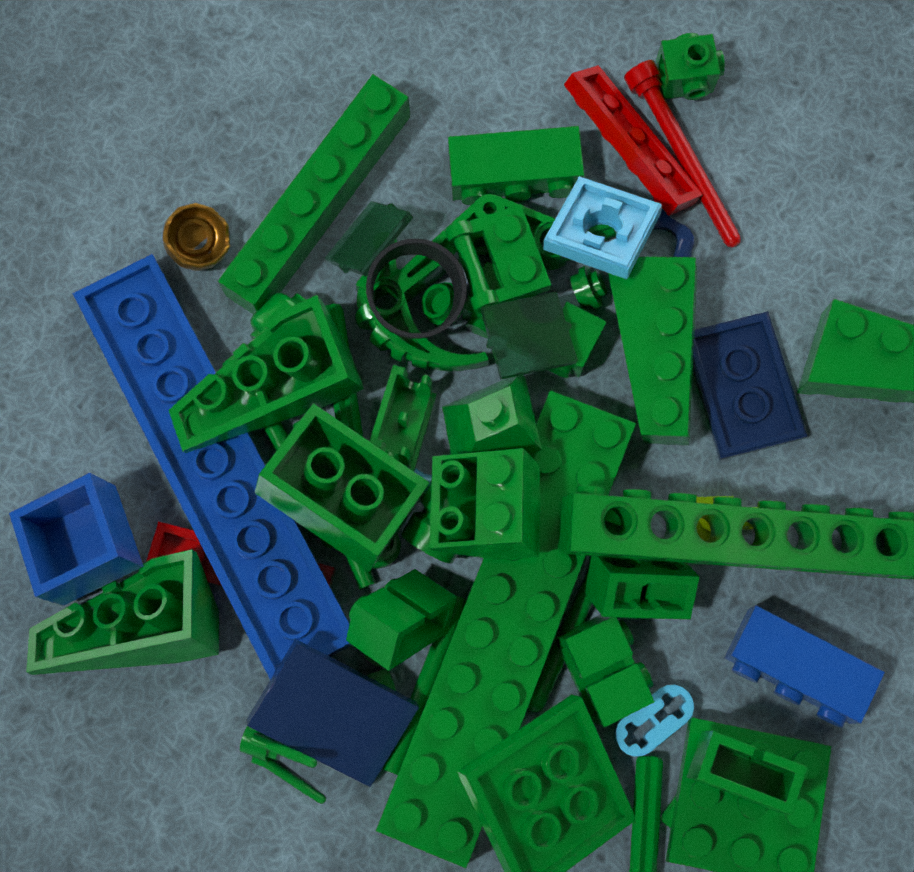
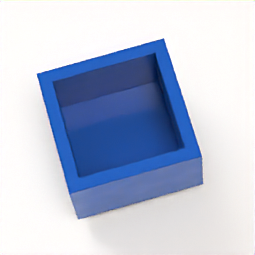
(75, 540)

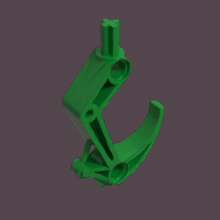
(423, 272)

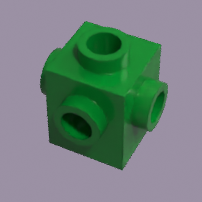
(689, 66)

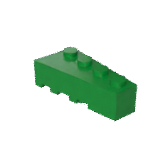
(657, 338)
(860, 356)

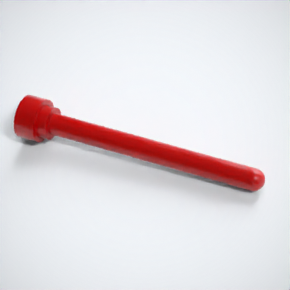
(645, 81)

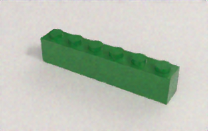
(316, 195)

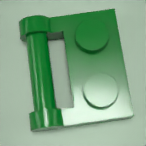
(512, 254)

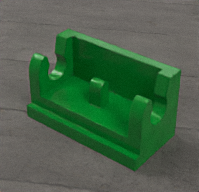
(404, 417)

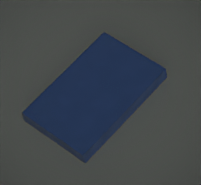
(745, 386)
(332, 713)

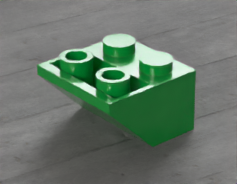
(486, 504)

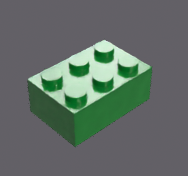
(340, 487)

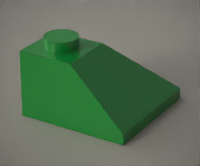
(493, 419)

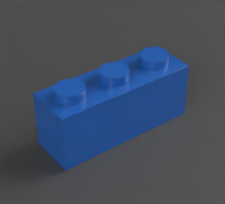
(803, 667)

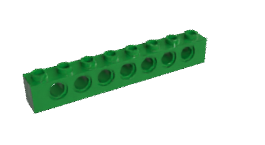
(585, 534)

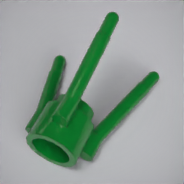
(265, 749)

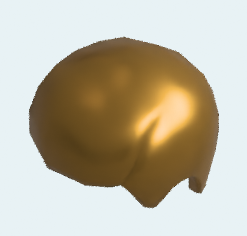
(188, 228)

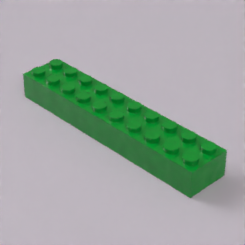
(500, 641)

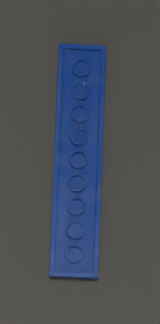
(247, 540)

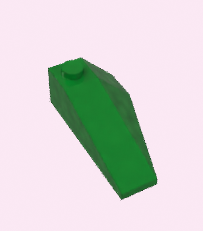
(270, 379)
(145, 620)

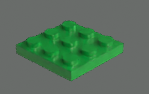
(548, 792)
(735, 835)

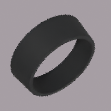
(435, 252)

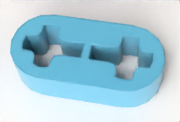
(661, 729)

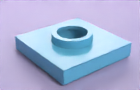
(599, 204)

